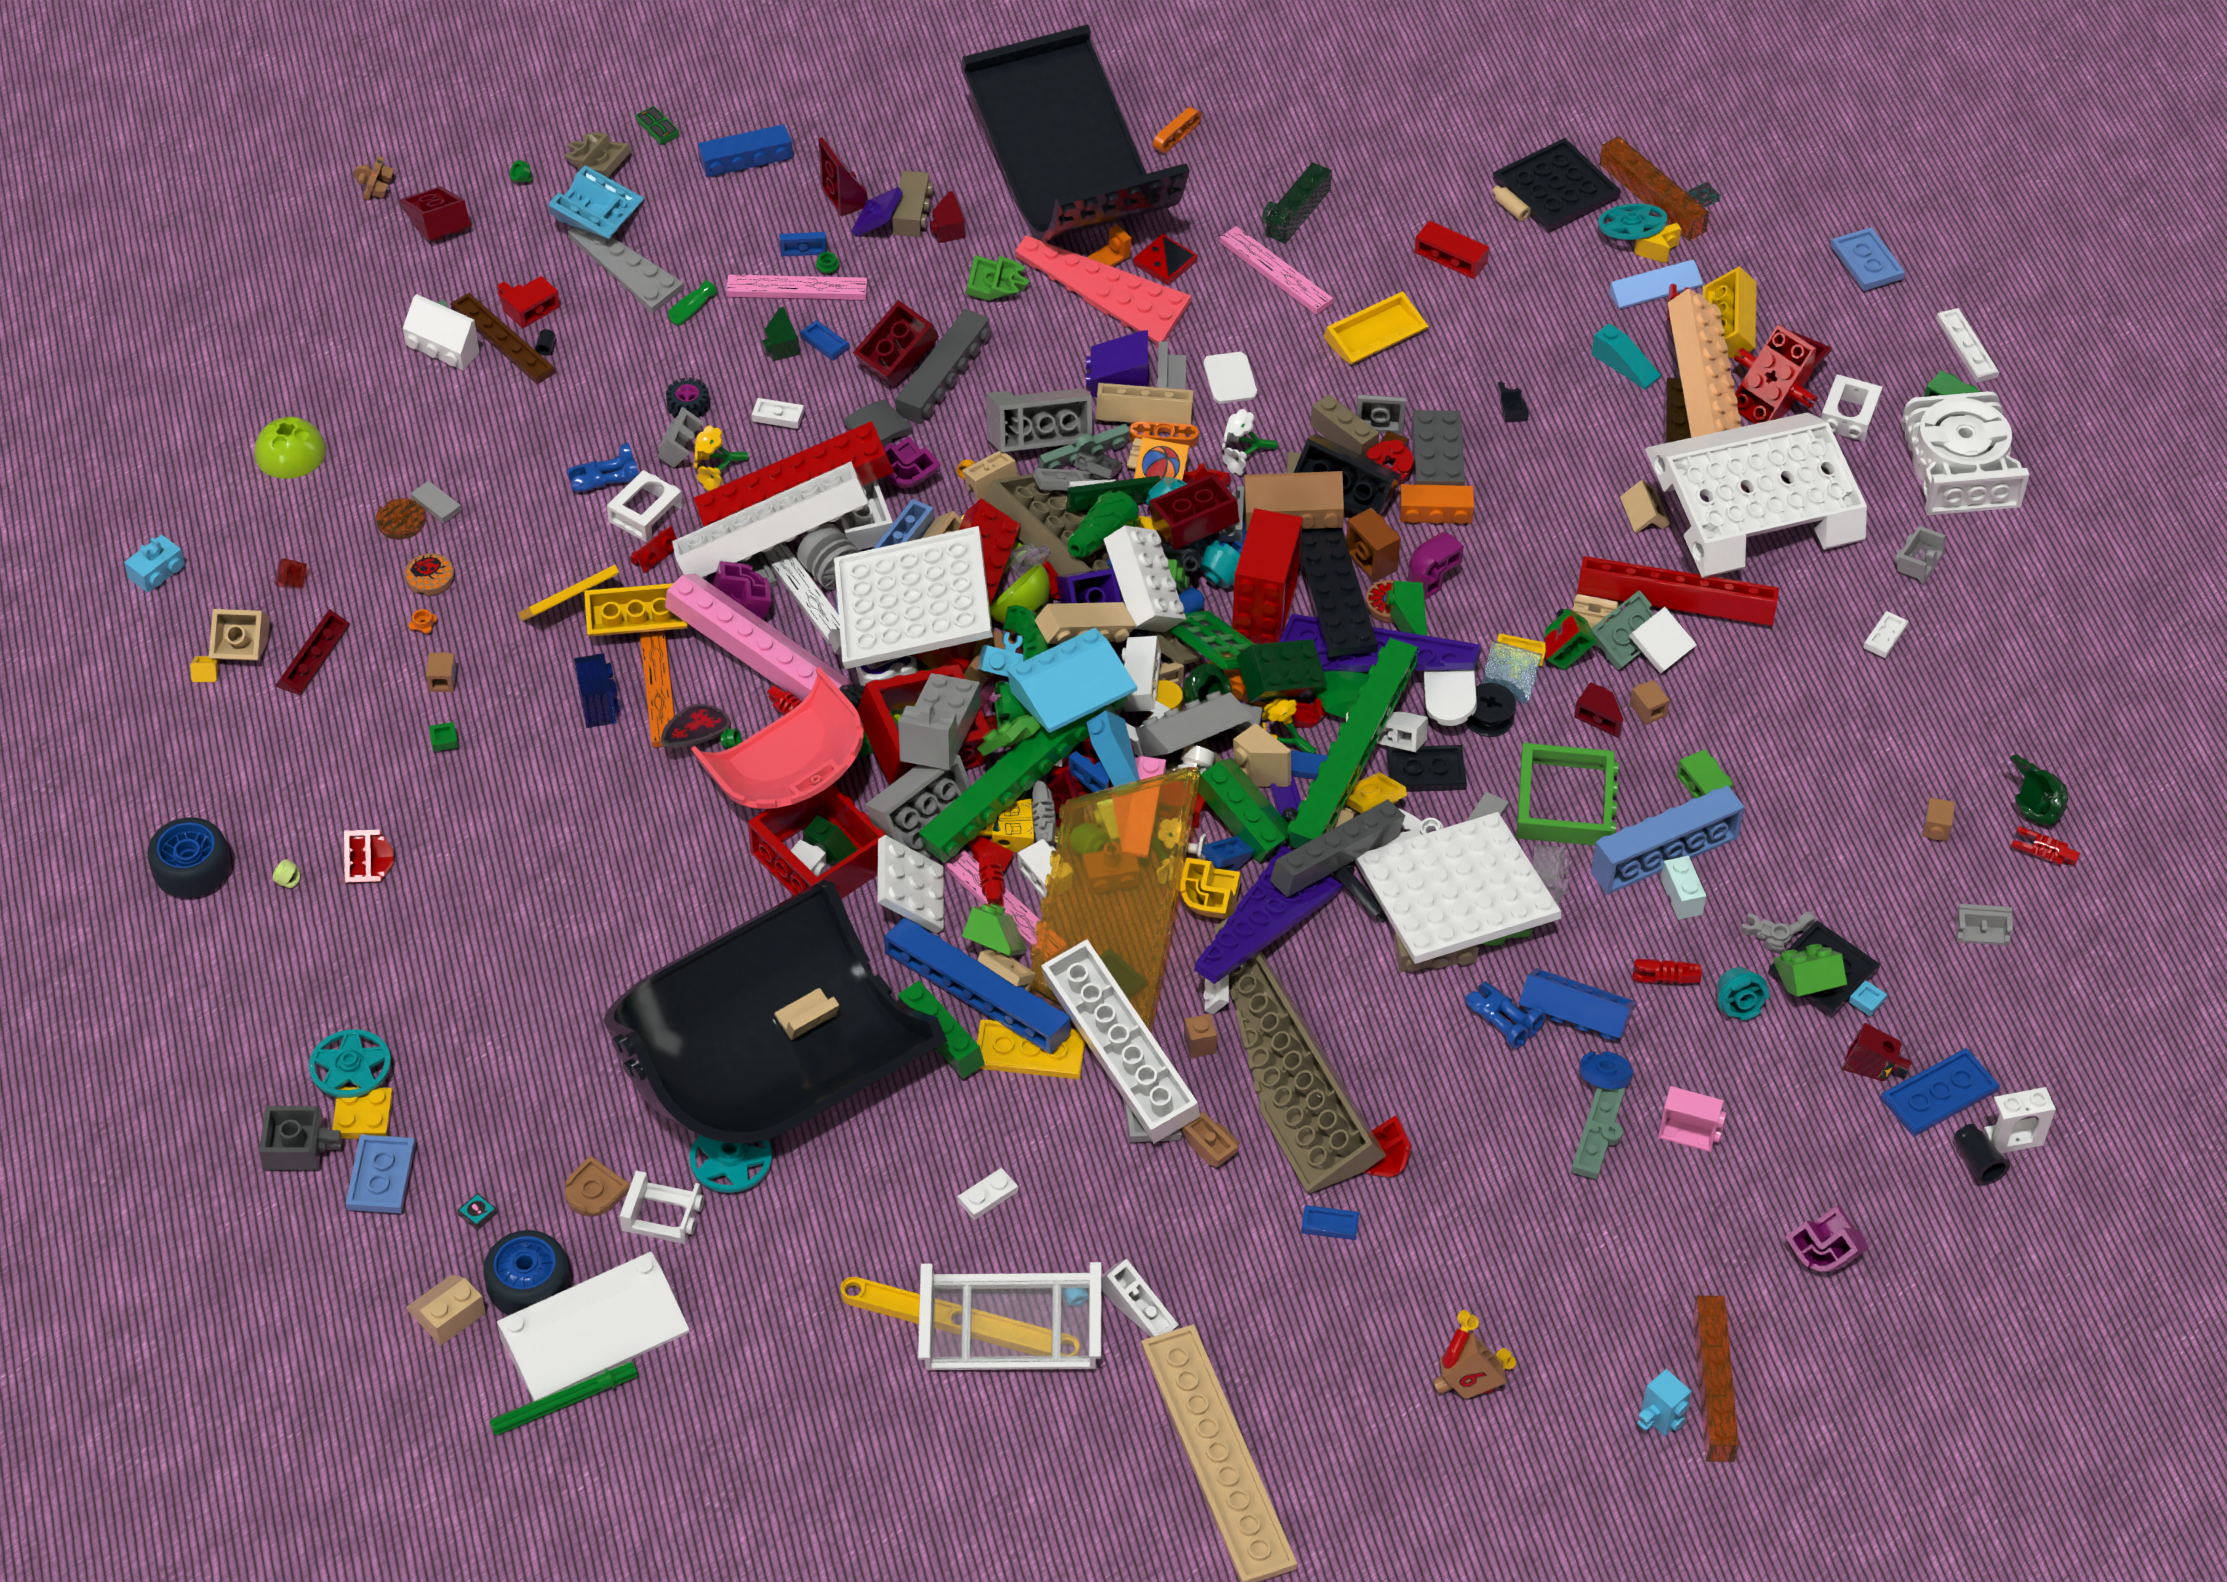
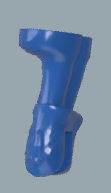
(590, 476)
(1492, 1002)

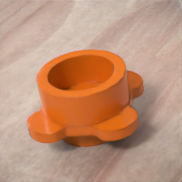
(422, 621)

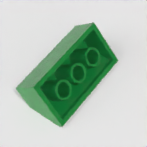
(1244, 808)

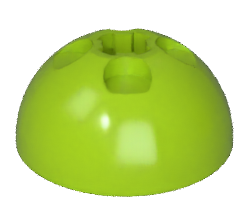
(289, 448)
(1029, 591)

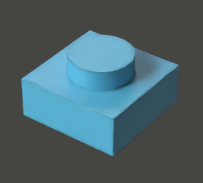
(1868, 998)

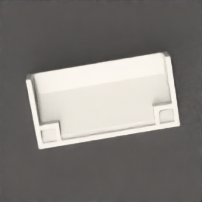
(592, 1326)

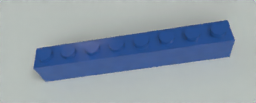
(977, 985)

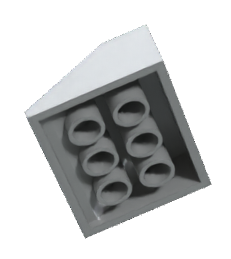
(916, 801)

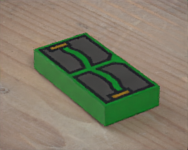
(657, 125)

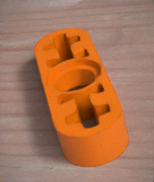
(1177, 130)
(1172, 428)

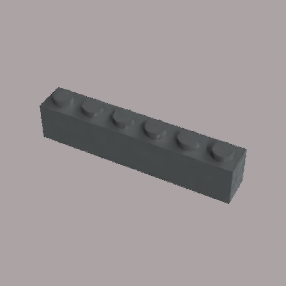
(943, 366)
(1337, 848)

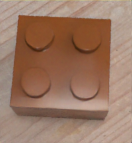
(1373, 544)

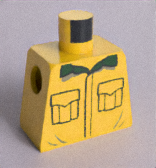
(1012, 827)

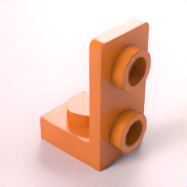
(1117, 249)

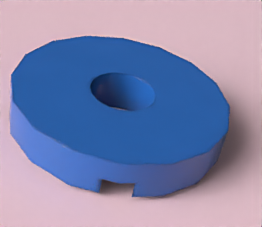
(1606, 1070)

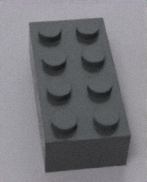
(1437, 448)

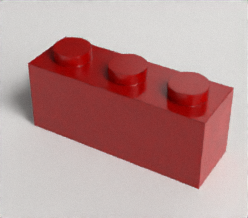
(1451, 249)

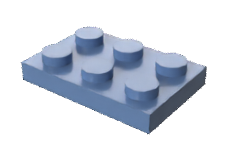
(1867, 259)
(380, 1174)

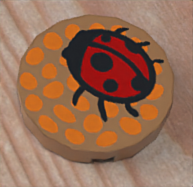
(429, 574)

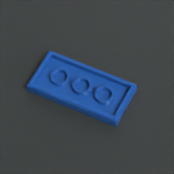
(1940, 1092)

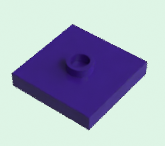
(877, 211)

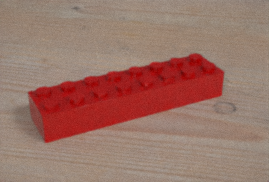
(859, 446)
(997, 537)

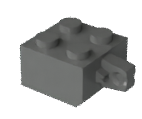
(295, 1138)

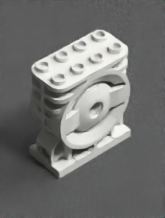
(1952, 456)

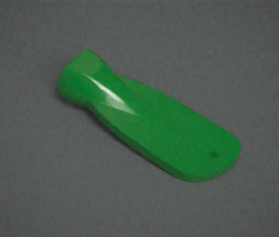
(691, 303)

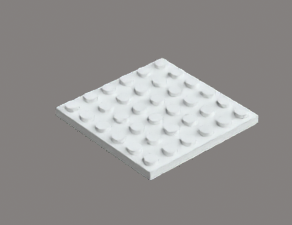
(912, 597)
(1457, 887)

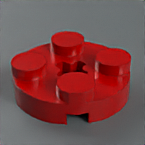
(1395, 452)

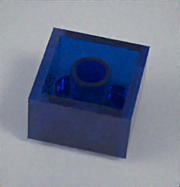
(596, 690)

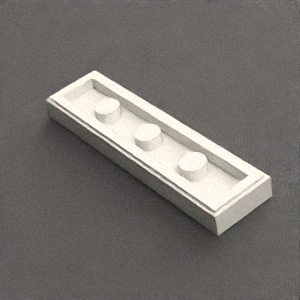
(1967, 345)

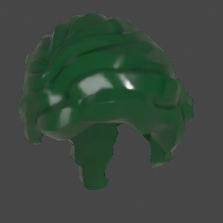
(1203, 681)
(2041, 795)

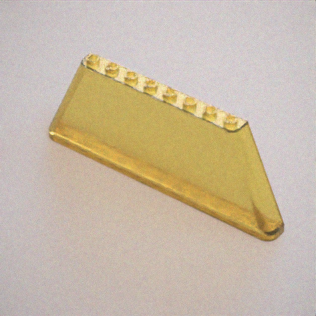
(1118, 882)

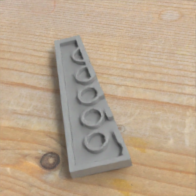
(644, 279)

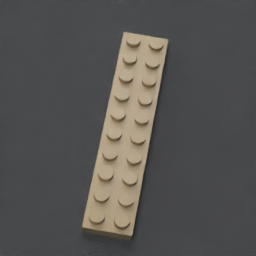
(1218, 1455)

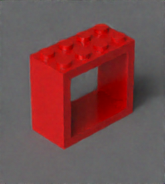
(1267, 576)
(896, 693)
(779, 824)

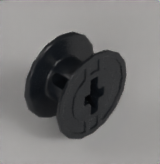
(1493, 710)

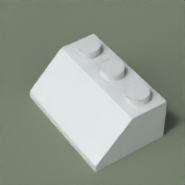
(441, 332)

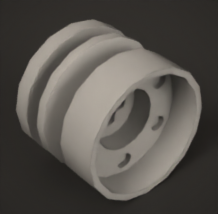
(819, 550)

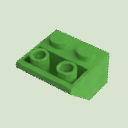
(1810, 969)

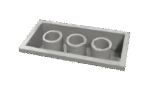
(1191, 724)

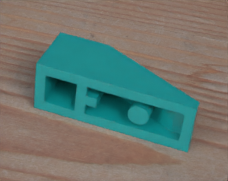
(1623, 356)

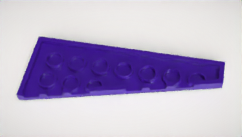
(1433, 652)
(1260, 920)

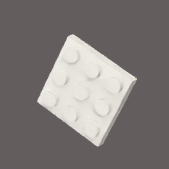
(910, 884)

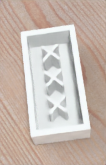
(1145, 578)

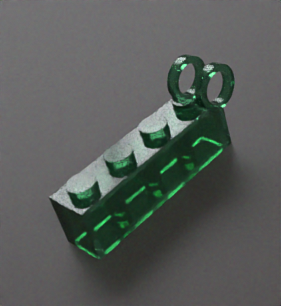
(1297, 203)

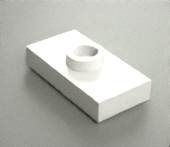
(1886, 634)

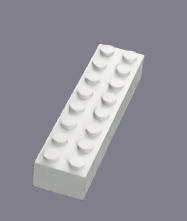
(771, 521)
(1120, 1041)

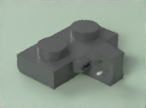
(1101, 466)

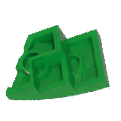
(1341, 691)

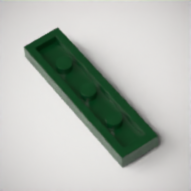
(1085, 496)

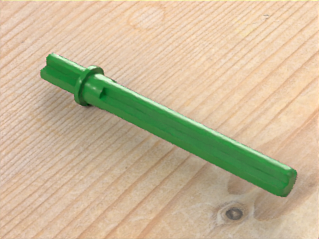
(563, 1397)

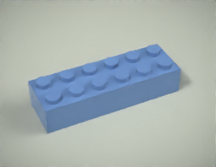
(1676, 833)

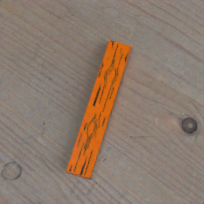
(656, 683)

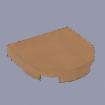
(594, 1188)

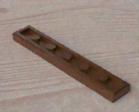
(504, 339)

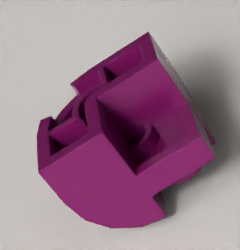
(910, 464)
(1434, 559)
(744, 586)
(1827, 1242)

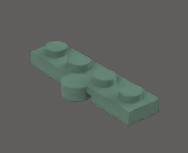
(1093, 445)
(1599, 1132)

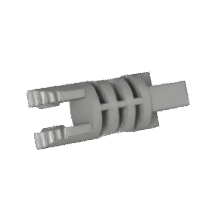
(1043, 813)

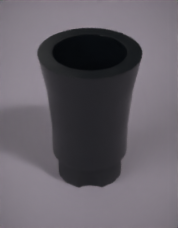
(1981, 1155)

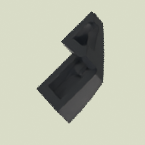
(1512, 404)

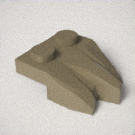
(597, 153)

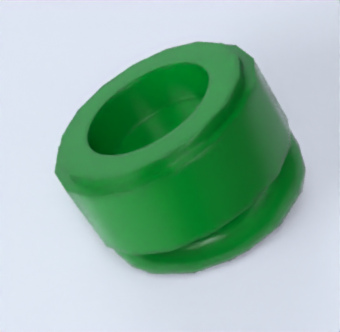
(521, 172)

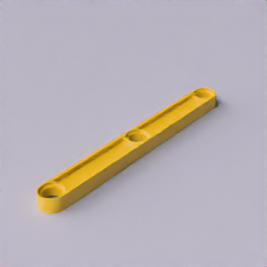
(882, 1299)

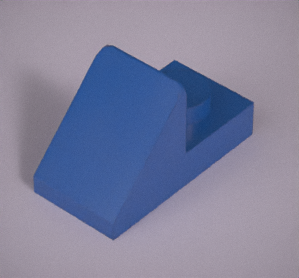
(1090, 775)
(1228, 853)

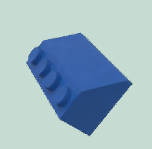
(1577, 1003)

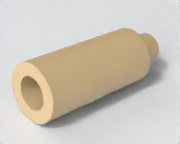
(1511, 203)

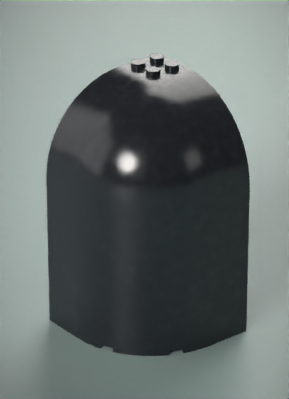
(716, 1057)

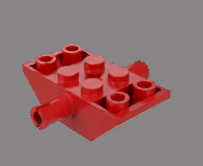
(1782, 357)

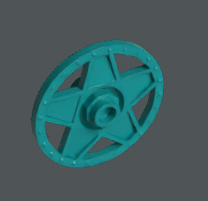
(1633, 222)
(349, 1063)
(731, 1161)

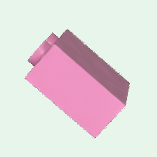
(1692, 1119)

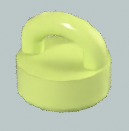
(284, 872)

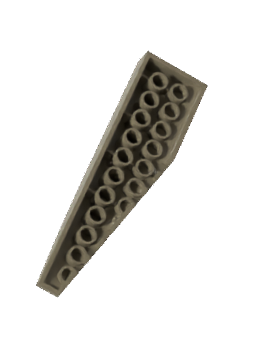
(1049, 523)
(1297, 1082)

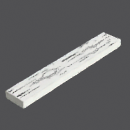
(802, 589)

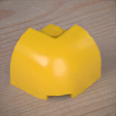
(1209, 889)

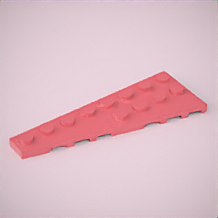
(1112, 291)

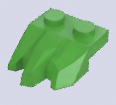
(995, 279)
(1009, 734)

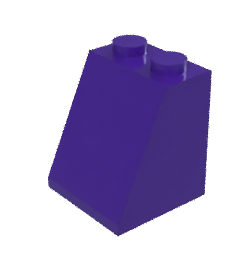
(1119, 362)
(1089, 587)

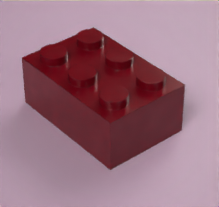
(896, 344)
(1194, 511)

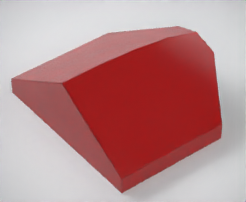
(366, 856)
(1396, 1147)

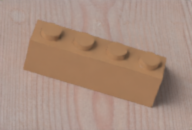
(1306, 495)

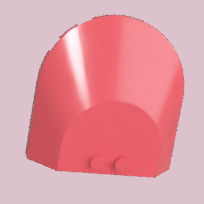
(793, 754)

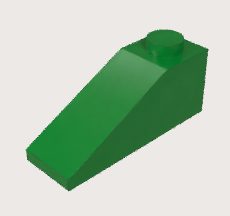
(1407, 606)

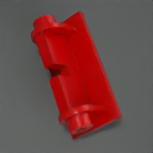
(654, 550)

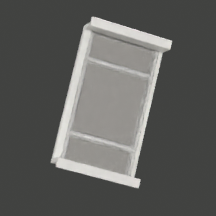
(1010, 1320)

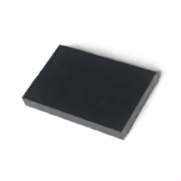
(1428, 768)

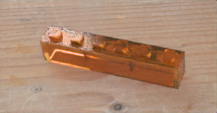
(1653, 187)
(1715, 1379)

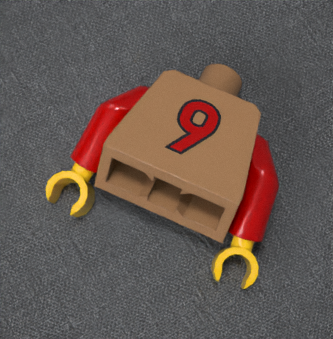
(1470, 1364)

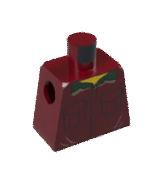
(1875, 1054)

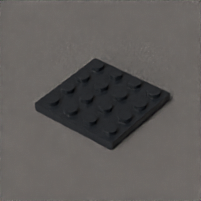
(1557, 184)

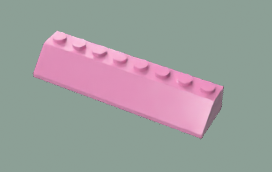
(747, 636)

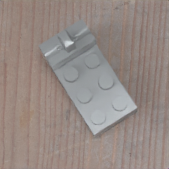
(1037, 418)
(939, 721)

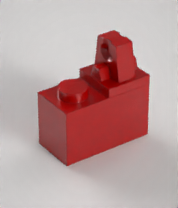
(528, 302)

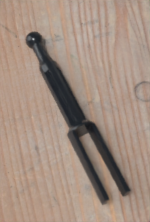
(1346, 876)

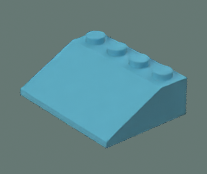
(1070, 680)

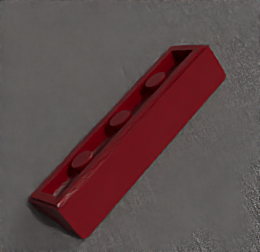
(313, 653)

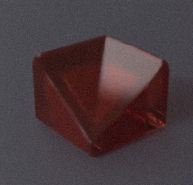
(290, 573)

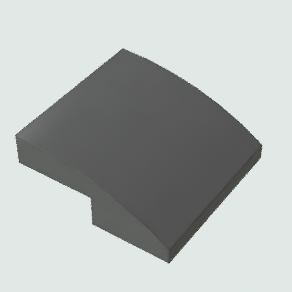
(885, 419)

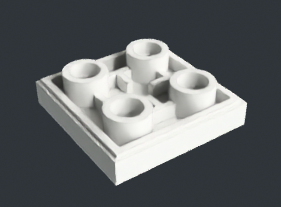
(1662, 640)

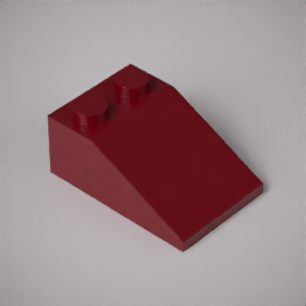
(839, 182)
(436, 213)

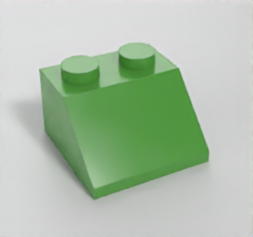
(994, 929)

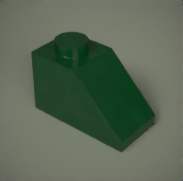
(780, 337)
(830, 839)

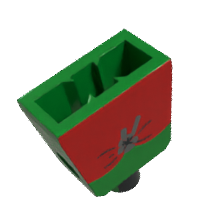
(1568, 638)

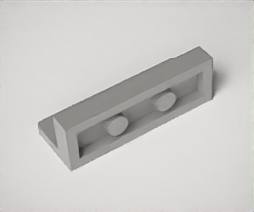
(1170, 368)

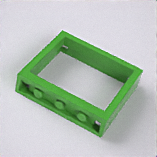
(1559, 830)

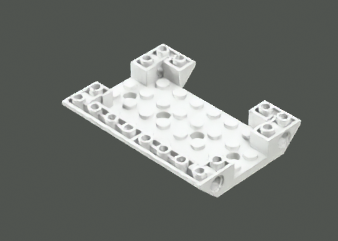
(1757, 459)

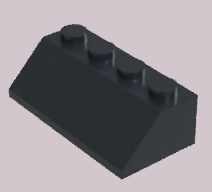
(1364, 481)

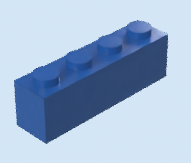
(745, 150)

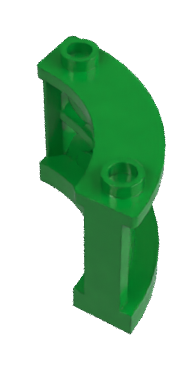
(1023, 622)

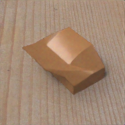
(1210, 1140)

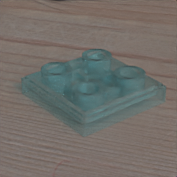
(1512, 668)

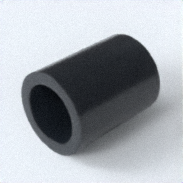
(545, 342)

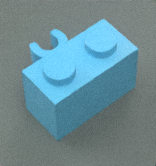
(154, 563)
(999, 660)
(1665, 1404)

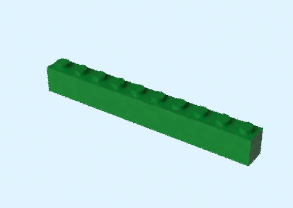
(1355, 742)
(1003, 785)

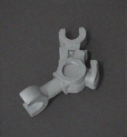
(1779, 934)

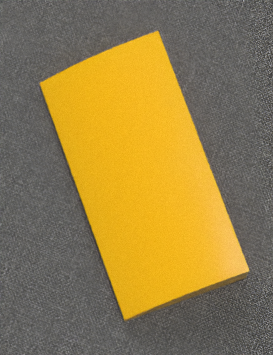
(1375, 328)

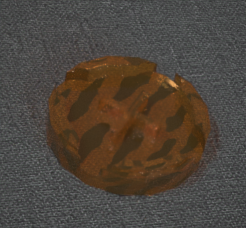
(400, 519)

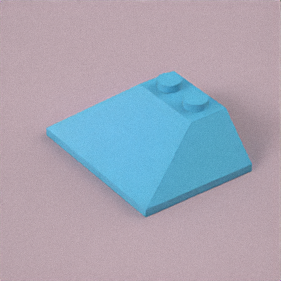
(595, 203)

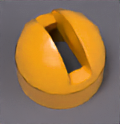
(962, 465)

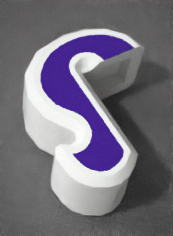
(898, 666)

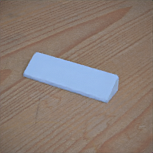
(1654, 284)

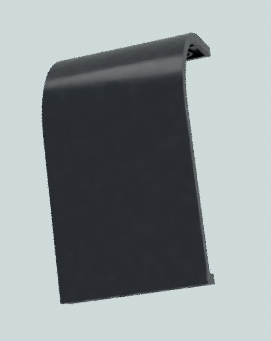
(1063, 136)

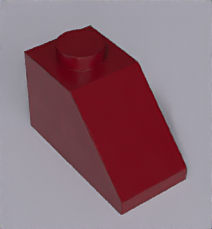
(947, 220)
(1599, 709)

